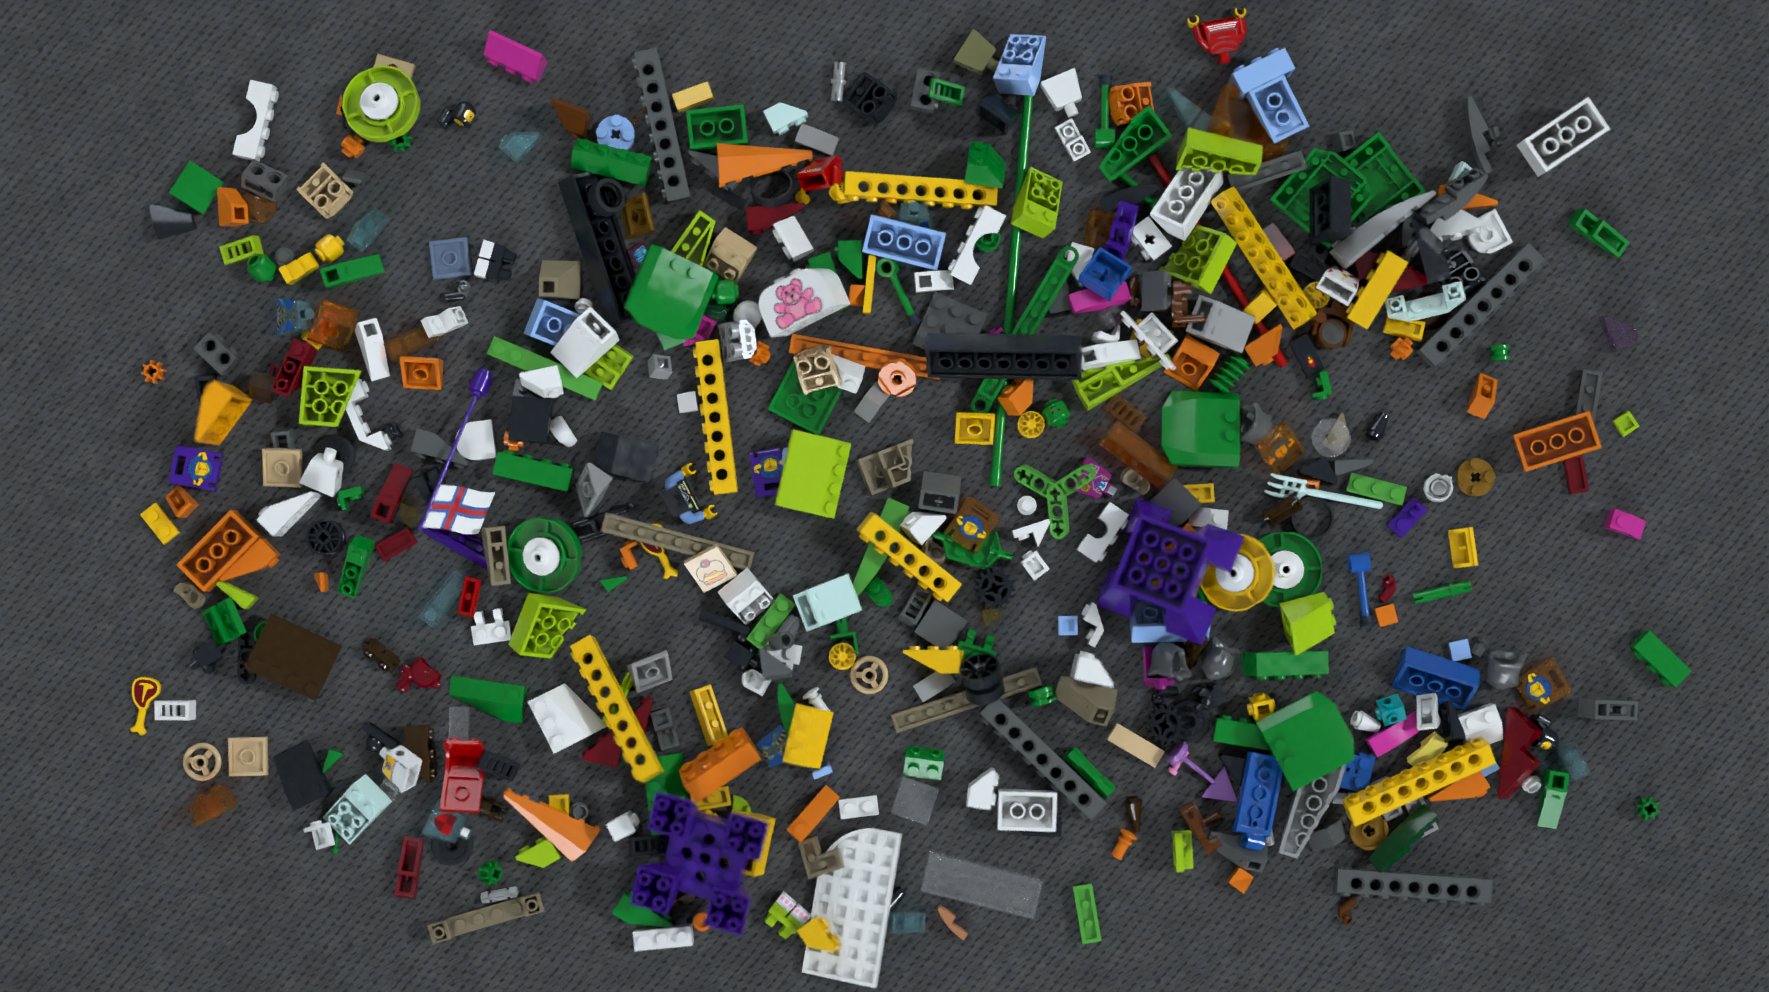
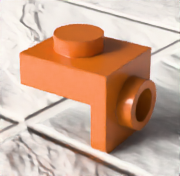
(628, 558)

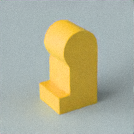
(299, 268)

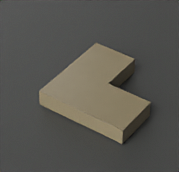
(816, 862)

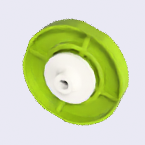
(381, 103)

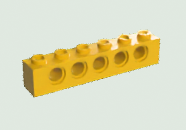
(948, 584)

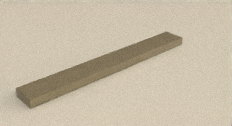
(672, 539)
(958, 703)

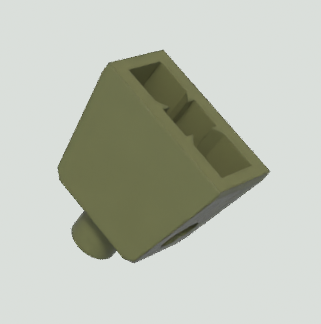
(976, 54)

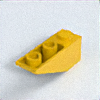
(939, 660)

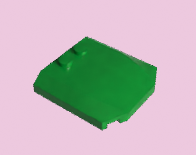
(1385, 175)
(1293, 195)
(670, 294)
(1201, 429)
(1308, 739)

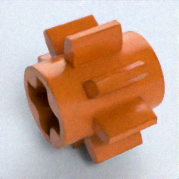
(353, 146)
(1401, 348)
(761, 354)
(158, 375)
(513, 445)

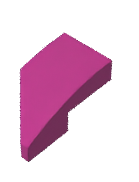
(703, 332)

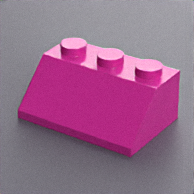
(514, 57)

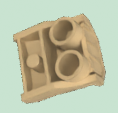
(323, 192)
(816, 368)

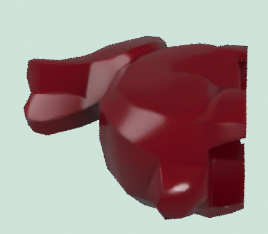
(421, 674)

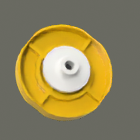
(1250, 585)

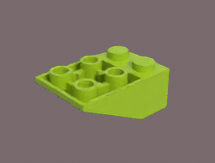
(1037, 203)

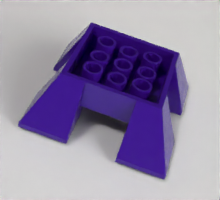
(1194, 551)
(735, 840)

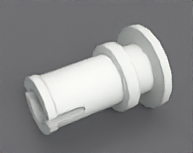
(815, 699)

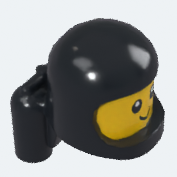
(461, 114)
(1548, 739)

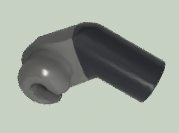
(460, 294)

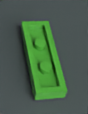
(1376, 489)
(770, 622)
(1087, 913)

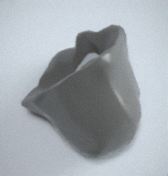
(1255, 425)
(1168, 661)
(1218, 662)
(1504, 668)

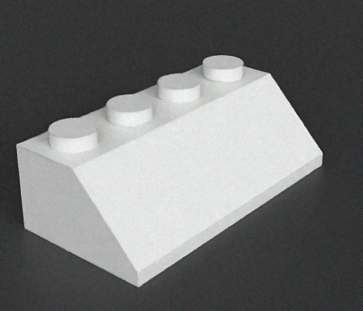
(1186, 200)

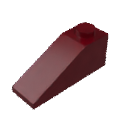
(762, 218)

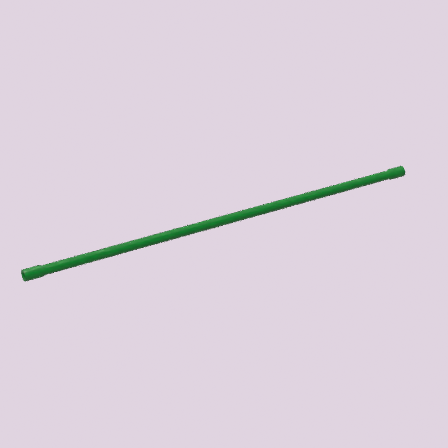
(996, 470)

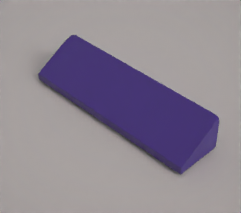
(460, 544)

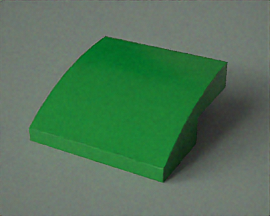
(196, 187)
(224, 622)

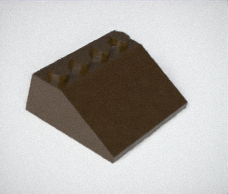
(292, 657)

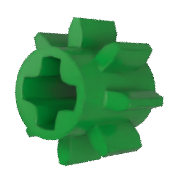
(402, 146)
(1641, 808)
(490, 872)

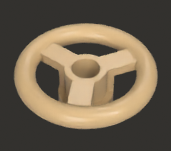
(876, 688)
(195, 762)

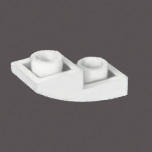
(1072, 139)

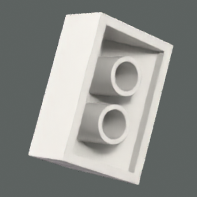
(1089, 669)
(1026, 810)

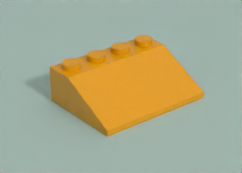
(220, 411)

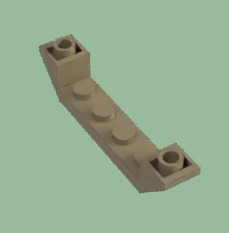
(485, 916)

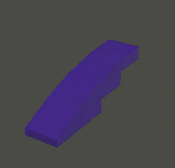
(1122, 230)

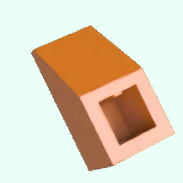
(231, 208)
(1017, 396)

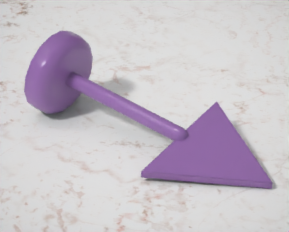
(1220, 786)

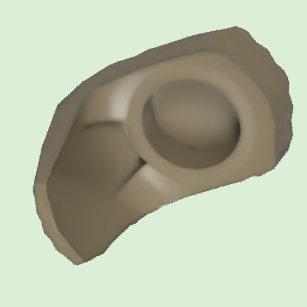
(1135, 480)
(933, 551)
(190, 594)

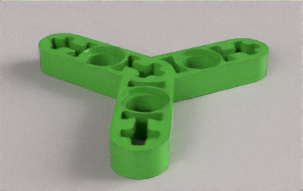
(1047, 491)

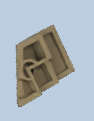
(892, 462)

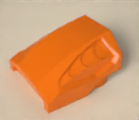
(1128, 101)

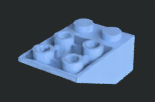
(1020, 65)

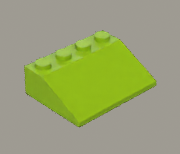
(813, 474)

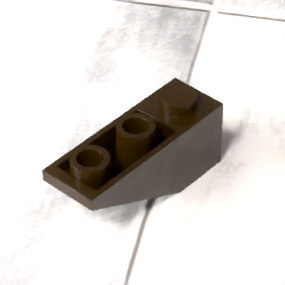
(418, 741)

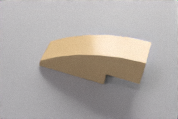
(1135, 745)

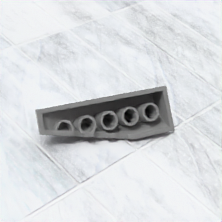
(1372, 231)
(1306, 810)

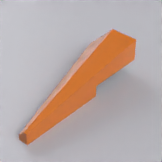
(744, 161)
(564, 832)

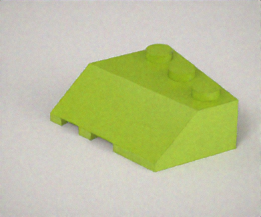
(1201, 258)
(325, 395)
(542, 625)

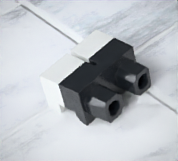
(495, 269)

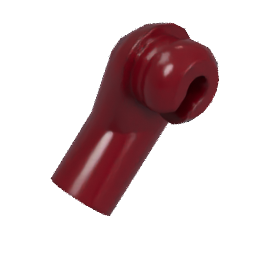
(1389, 587)

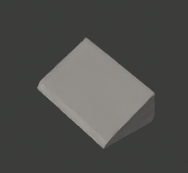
(592, 487)
(650, 671)

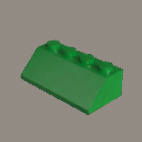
(667, 781)

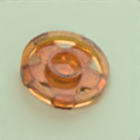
(259, 207)

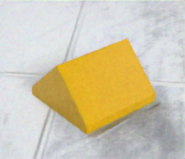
(974, 428)

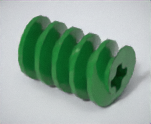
(1230, 373)

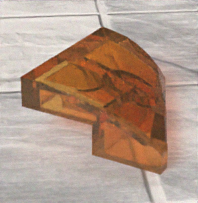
(1096, 234)

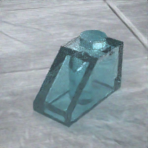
(519, 144)
(367, 229)

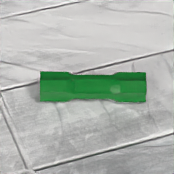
(1089, 772)

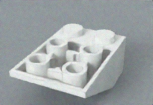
(584, 342)

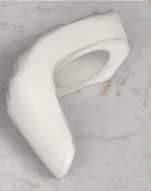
(1102, 338)
(562, 431)

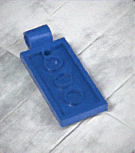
(1257, 800)

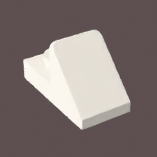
(1209, 516)
(1037, 529)
(1427, 712)

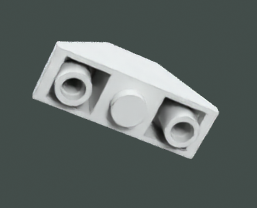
(1457, 226)

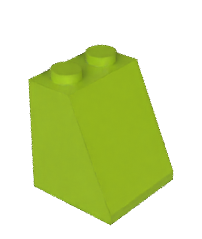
(1307, 621)

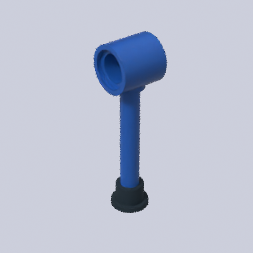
(1358, 564)

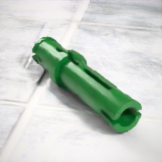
(1441, 592)

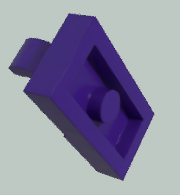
(1407, 517)

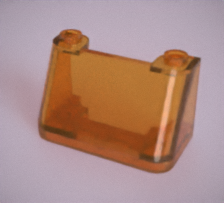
(1238, 121)

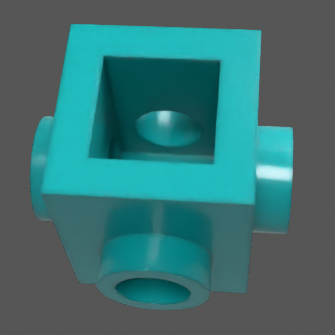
(1390, 710)

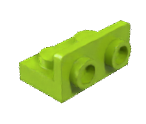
(1182, 850)

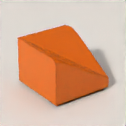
(856, 295)
(1240, 879)

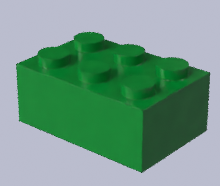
(716, 126)

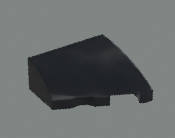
(171, 221)

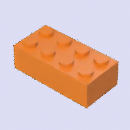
(1556, 441)
(219, 550)
(719, 764)

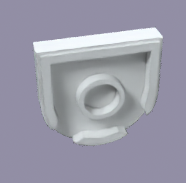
(1493, 237)
(477, 441)

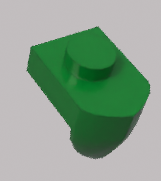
(879, 593)

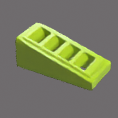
(252, 244)
(240, 596)

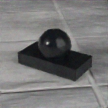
(378, 738)

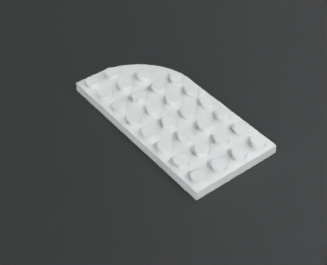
(856, 907)

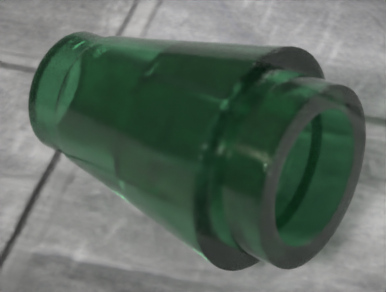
(717, 312)

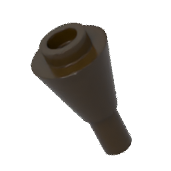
(1133, 806)

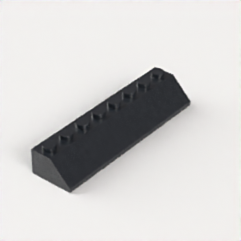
(600, 247)
(1004, 356)

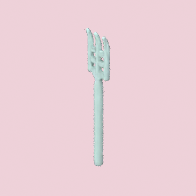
(1302, 490)

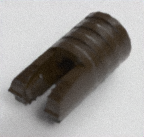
(486, 807)

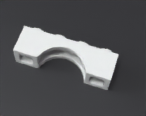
(251, 143)
(987, 222)

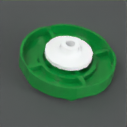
(544, 554)
(1301, 563)

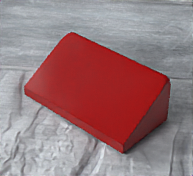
(469, 596)

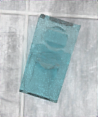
(908, 922)

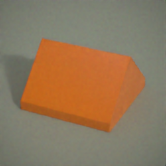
(421, 372)

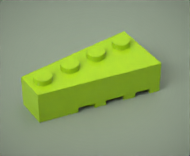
(1218, 153)

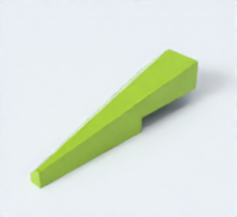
(1107, 381)

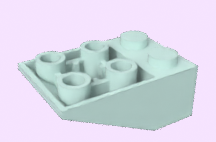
(827, 602)
(357, 809)

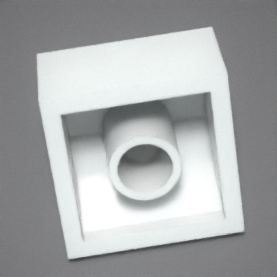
(1482, 722)

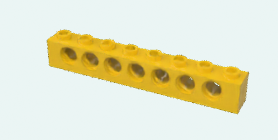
(910, 183)
(1263, 257)
(704, 349)
(651, 766)
(1411, 788)

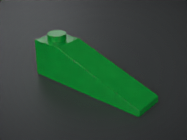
(1138, 141)
(496, 698)

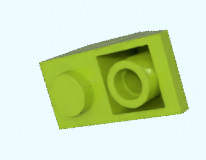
(540, 854)

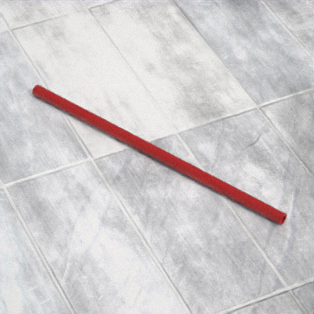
(1226, 274)

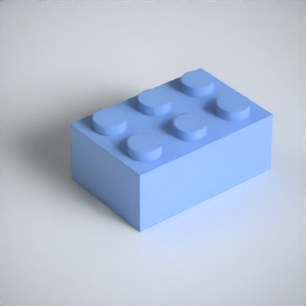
(1261, 71)

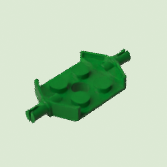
(985, 557)

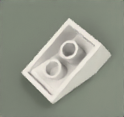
(282, 516)

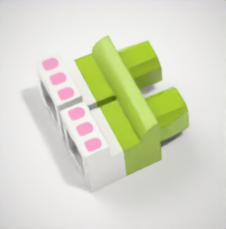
(793, 921)

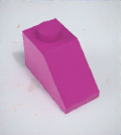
(1624, 523)

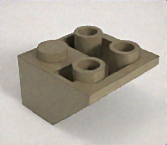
(560, 280)

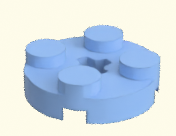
(616, 123)

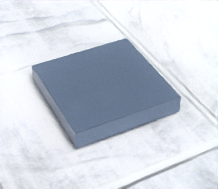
(450, 258)

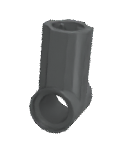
(785, 635)

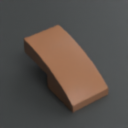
(948, 917)

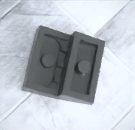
(1179, 500)
(940, 626)

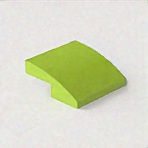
(610, 366)

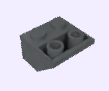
(1154, 292)
(940, 492)

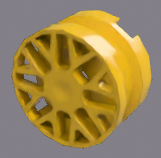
(1315, 296)
(1030, 424)
(842, 656)

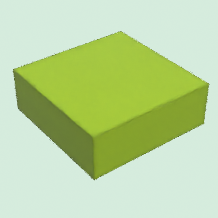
(1625, 423)

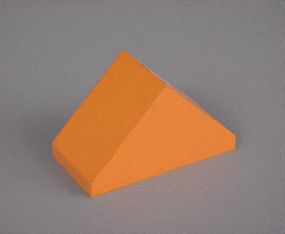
(181, 502)

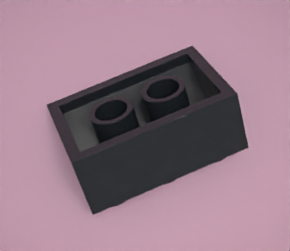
(1330, 210)

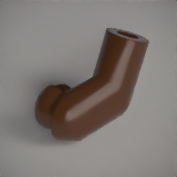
(1132, 286)
(1345, 910)

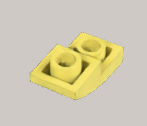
(1429, 749)

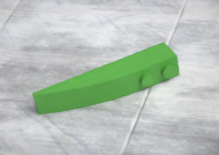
(530, 361)
(893, 515)

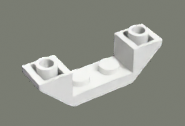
(362, 429)

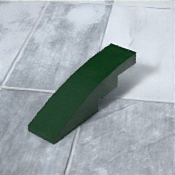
(1402, 837)

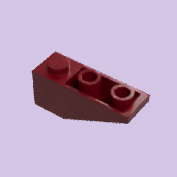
(291, 370)
(392, 494)

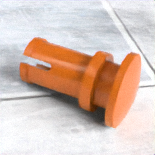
(1123, 843)

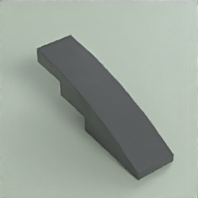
(1475, 128)

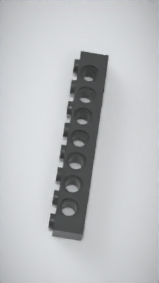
(646, 59)
(1526, 255)
(1094, 802)
(1481, 895)

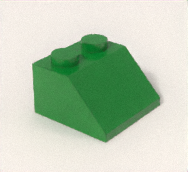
(984, 166)

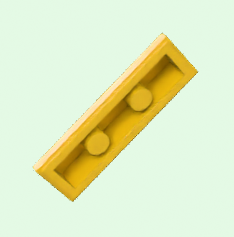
(707, 716)

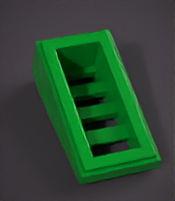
(958, 92)

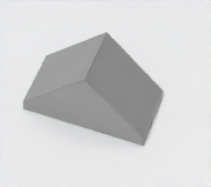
(871, 402)

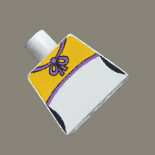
(401, 767)

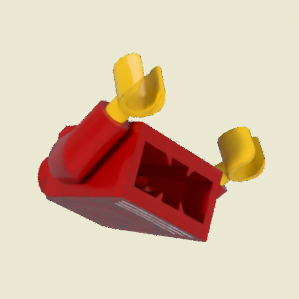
(1220, 35)
(819, 175)

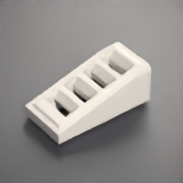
(187, 709)

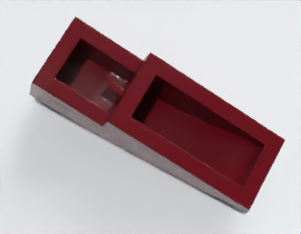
(409, 868)

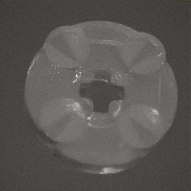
(1336, 446)

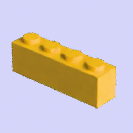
(1376, 290)

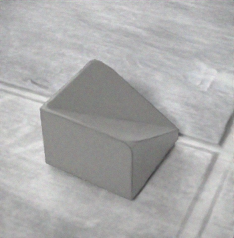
(659, 366)

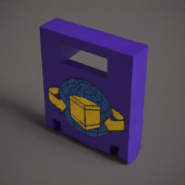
(198, 468)
(766, 470)

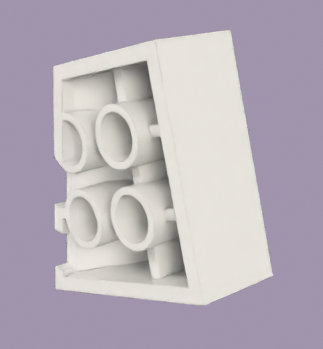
(564, 717)

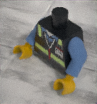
(681, 499)

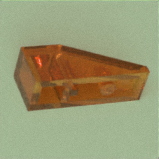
(410, 343)

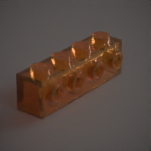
(1140, 454)

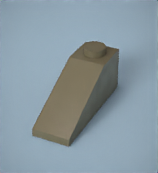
(496, 554)

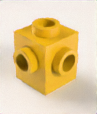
(1263, 700)

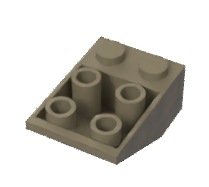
(1087, 699)

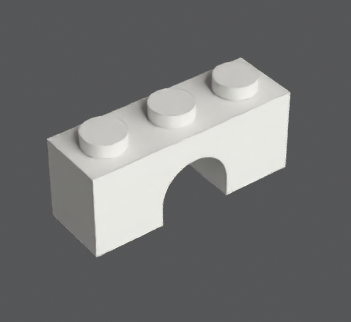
(1114, 520)
(661, 938)

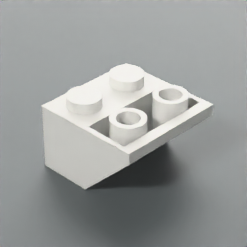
(792, 236)
(746, 596)
(980, 790)

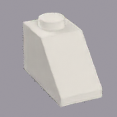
(1085, 256)
(849, 373)
(543, 381)
(921, 525)

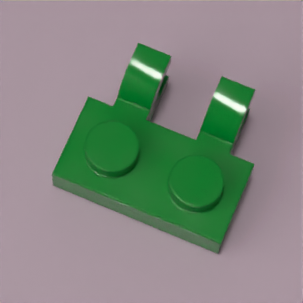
(972, 649)

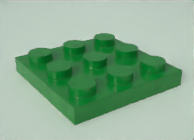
(807, 410)

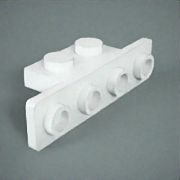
(1155, 334)

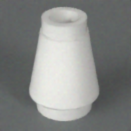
(1363, 721)

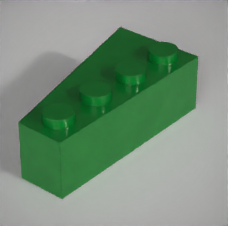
(1285, 663)

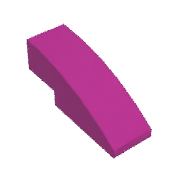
(1089, 301)
(1393, 735)

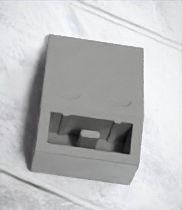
(1223, 324)

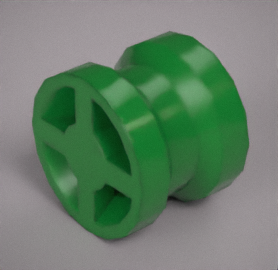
(1499, 353)

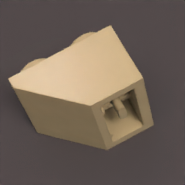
(729, 255)

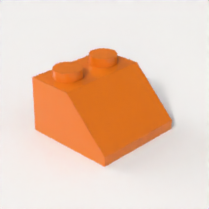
(1193, 362)

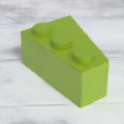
(695, 239)

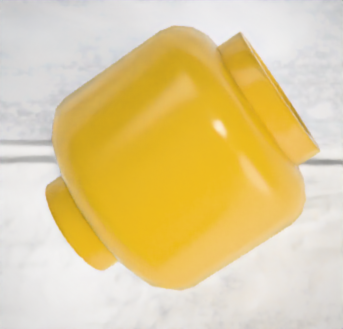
(329, 248)

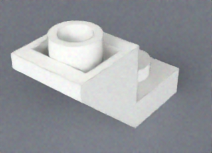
(444, 322)
(1092, 616)

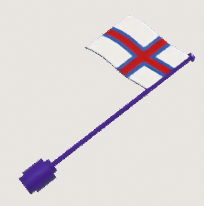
(456, 506)

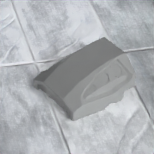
(737, 340)

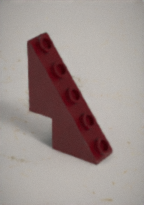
(1408, 279)
(607, 750)
(1516, 758)

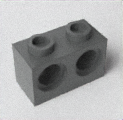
(922, 90)
(264, 181)
(215, 357)

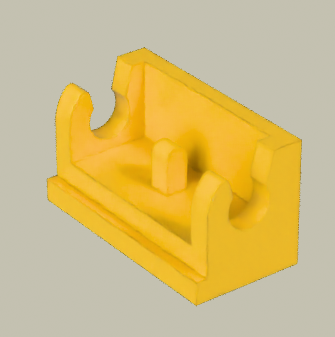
(1463, 547)

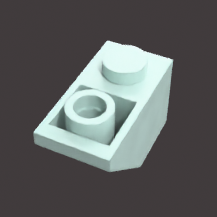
(783, 116)

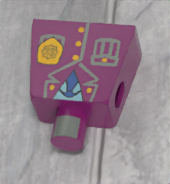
(1098, 484)

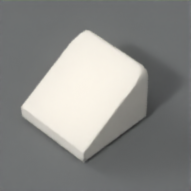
(687, 402)

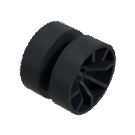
(982, 679)

